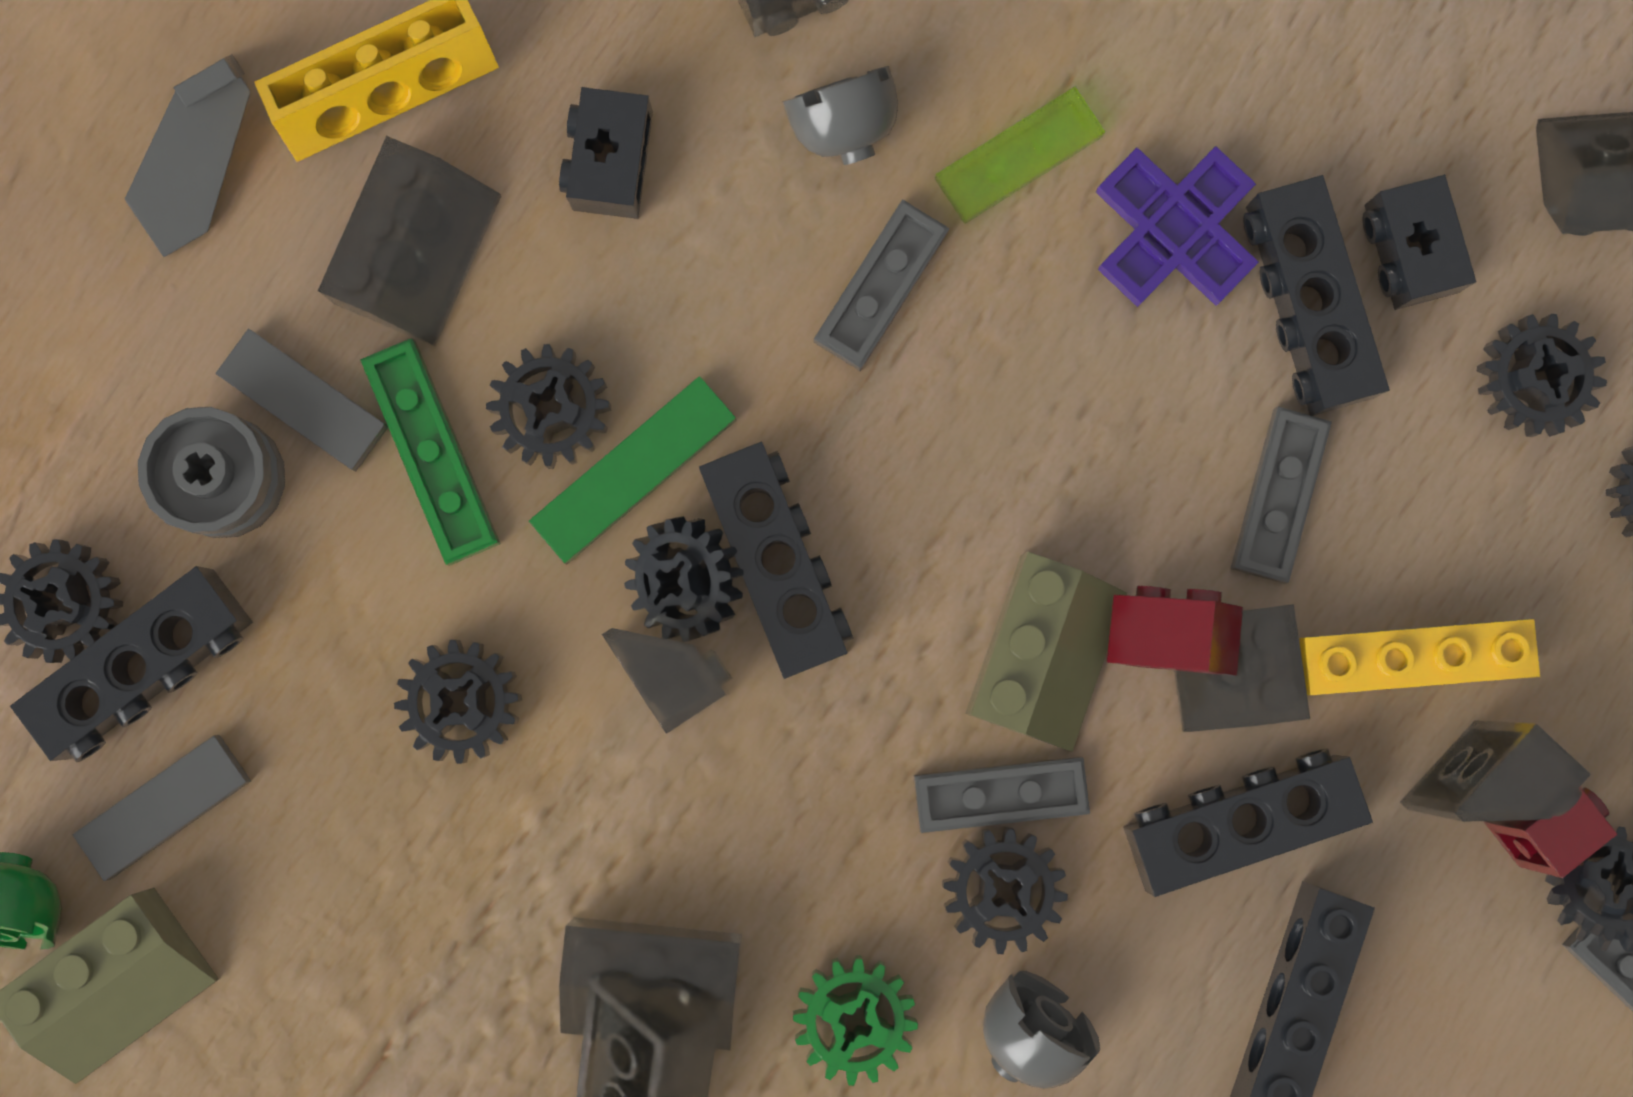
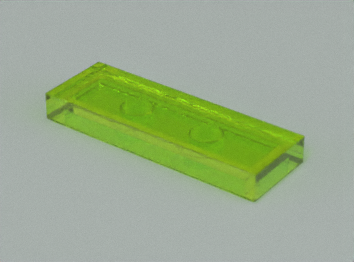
(1019, 155)

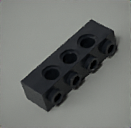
(1308, 213)
(729, 483)
(54, 707)
(1333, 809)
(1304, 995)

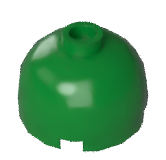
(27, 904)

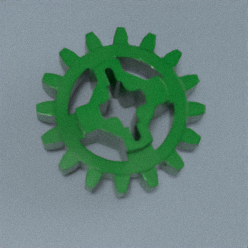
(878, 1031)

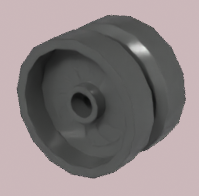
(203, 443)

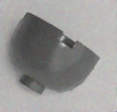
(845, 115)
(1036, 1036)

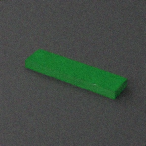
(430, 452)
(632, 470)

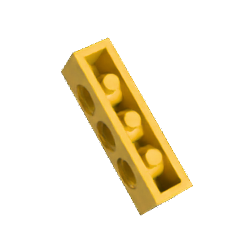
(375, 75)
(1420, 657)

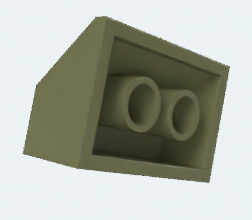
(1045, 652)
(105, 987)

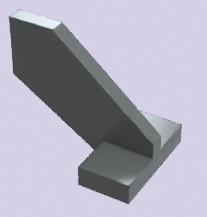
(190, 156)

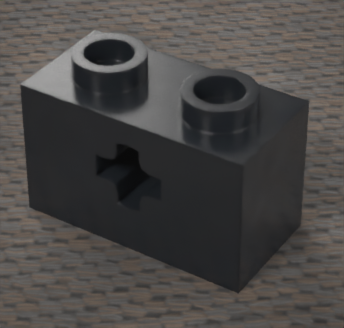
(598, 120)
(1423, 215)

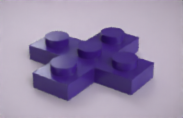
(1176, 226)

